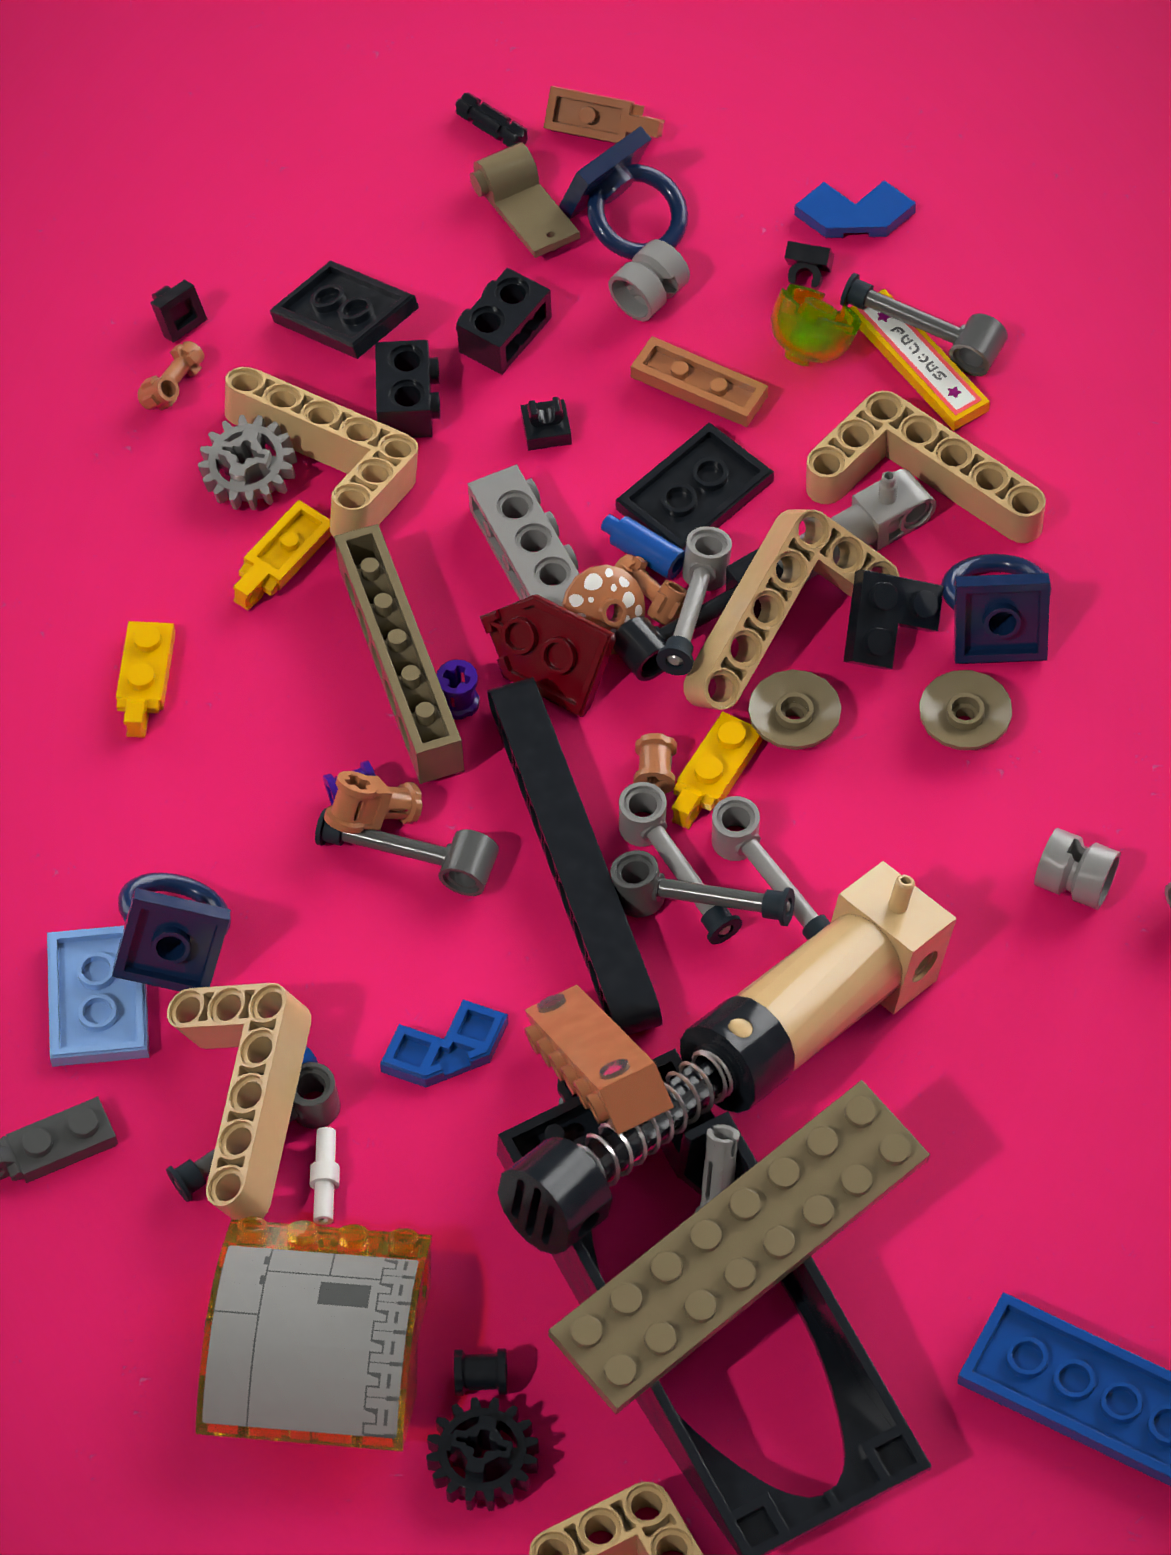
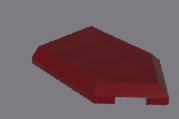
(553, 647)

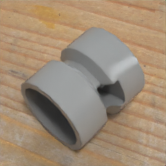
(649, 280)
(1077, 868)

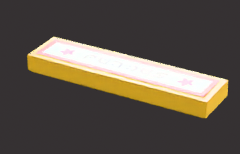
(924, 367)

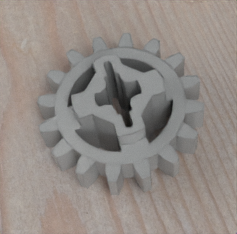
(244, 457)

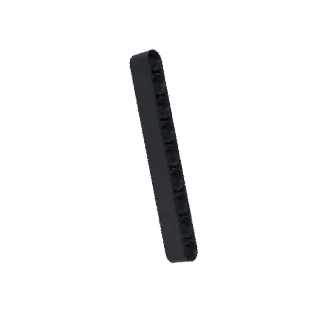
(574, 857)

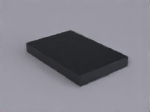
(344, 309)
(695, 486)

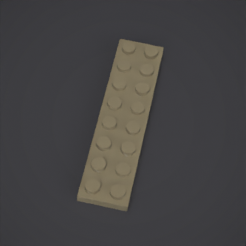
(738, 1246)

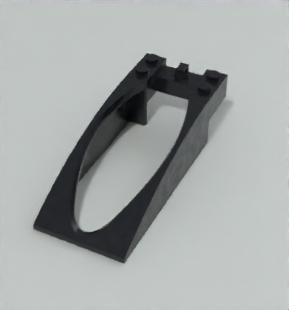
(875, 1436)

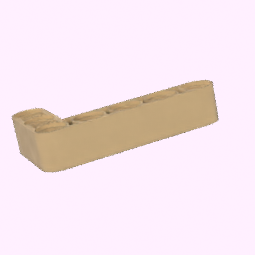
(931, 452)
(374, 456)
(776, 598)
(271, 1040)
(629, 1533)

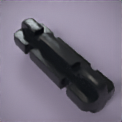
(490, 120)

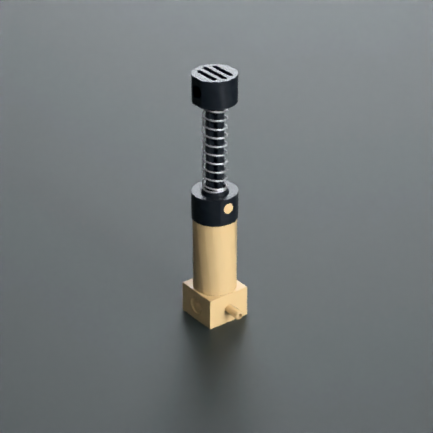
(875, 951)

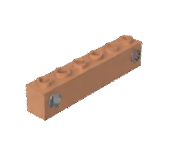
(596, 1060)

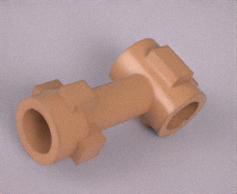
(164, 390)
(666, 599)

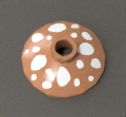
(599, 588)

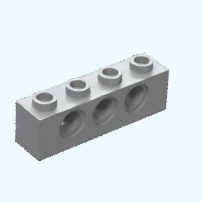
(507, 496)

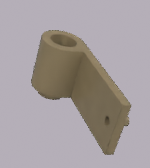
(513, 188)

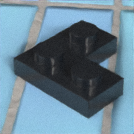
(880, 606)

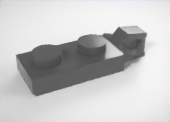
(56, 1142)

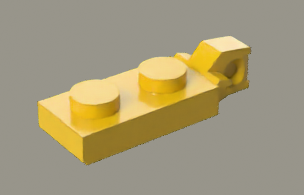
(281, 553)
(144, 673)
(714, 768)

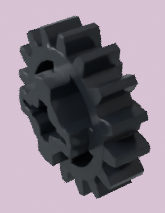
(500, 1467)

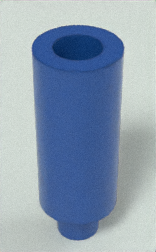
(640, 541)

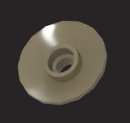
(798, 695)
(967, 695)

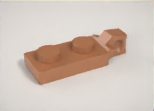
(597, 115)

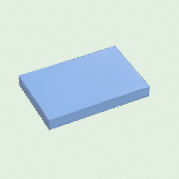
(89, 1010)

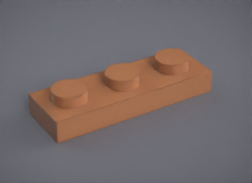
(699, 381)

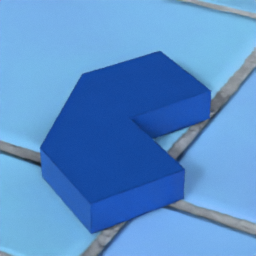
(874, 214)
(430, 1059)

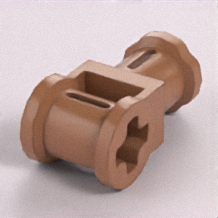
(366, 801)

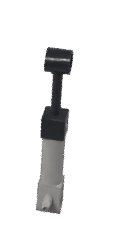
(876, 517)

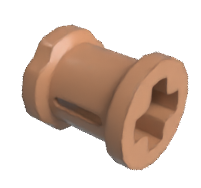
(655, 760)

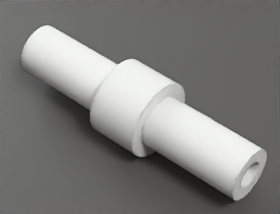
(324, 1176)

